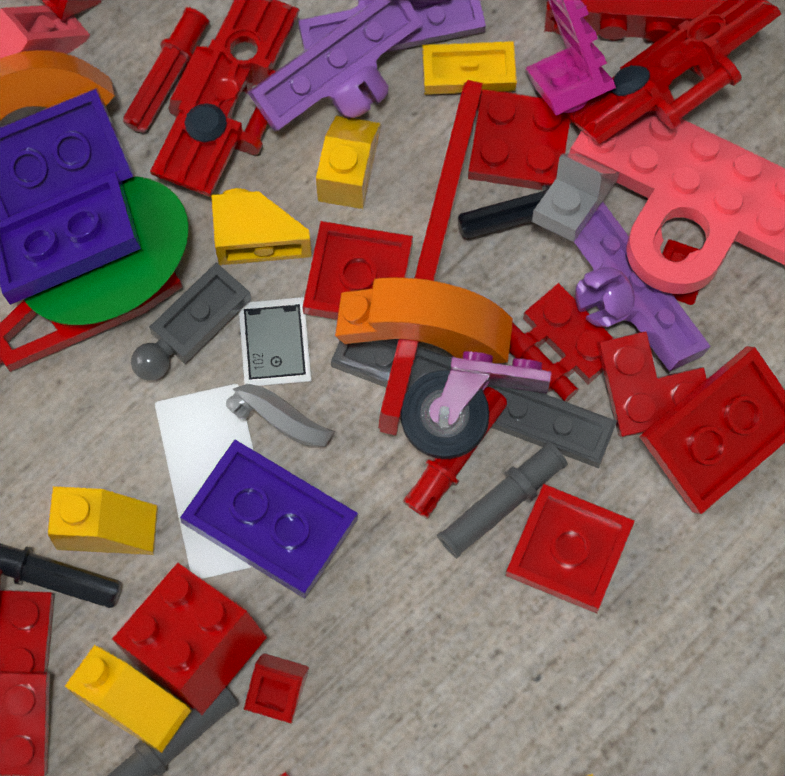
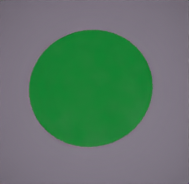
(133, 278)

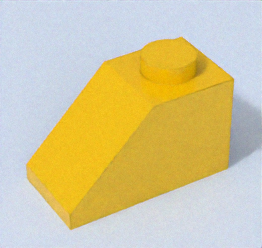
(347, 161)
(255, 229)
(101, 521)
(127, 698)

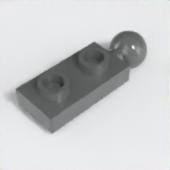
(190, 322)

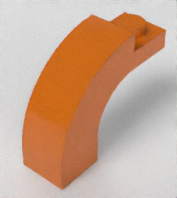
(47, 79)
(425, 313)

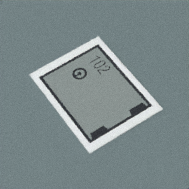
(274, 342)

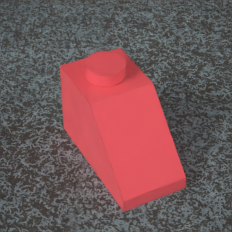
(38, 29)

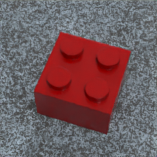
(189, 638)

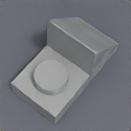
(574, 195)

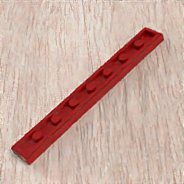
(432, 247)

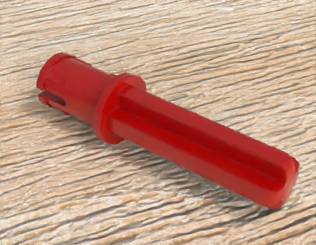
(166, 69)
(442, 472)

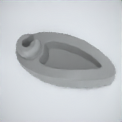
(278, 414)

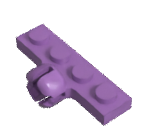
(440, 17)
(338, 66)
(626, 297)

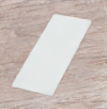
(195, 437)

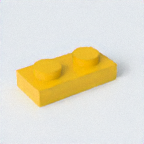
(451, 65)

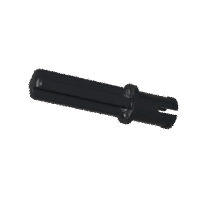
(500, 215)
(58, 576)

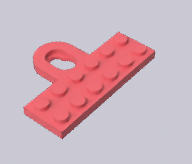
(695, 178)

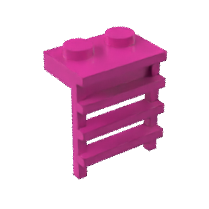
(575, 73)

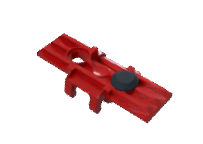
(646, 78)
(209, 90)

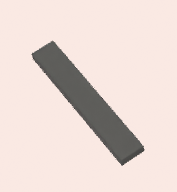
(527, 416)

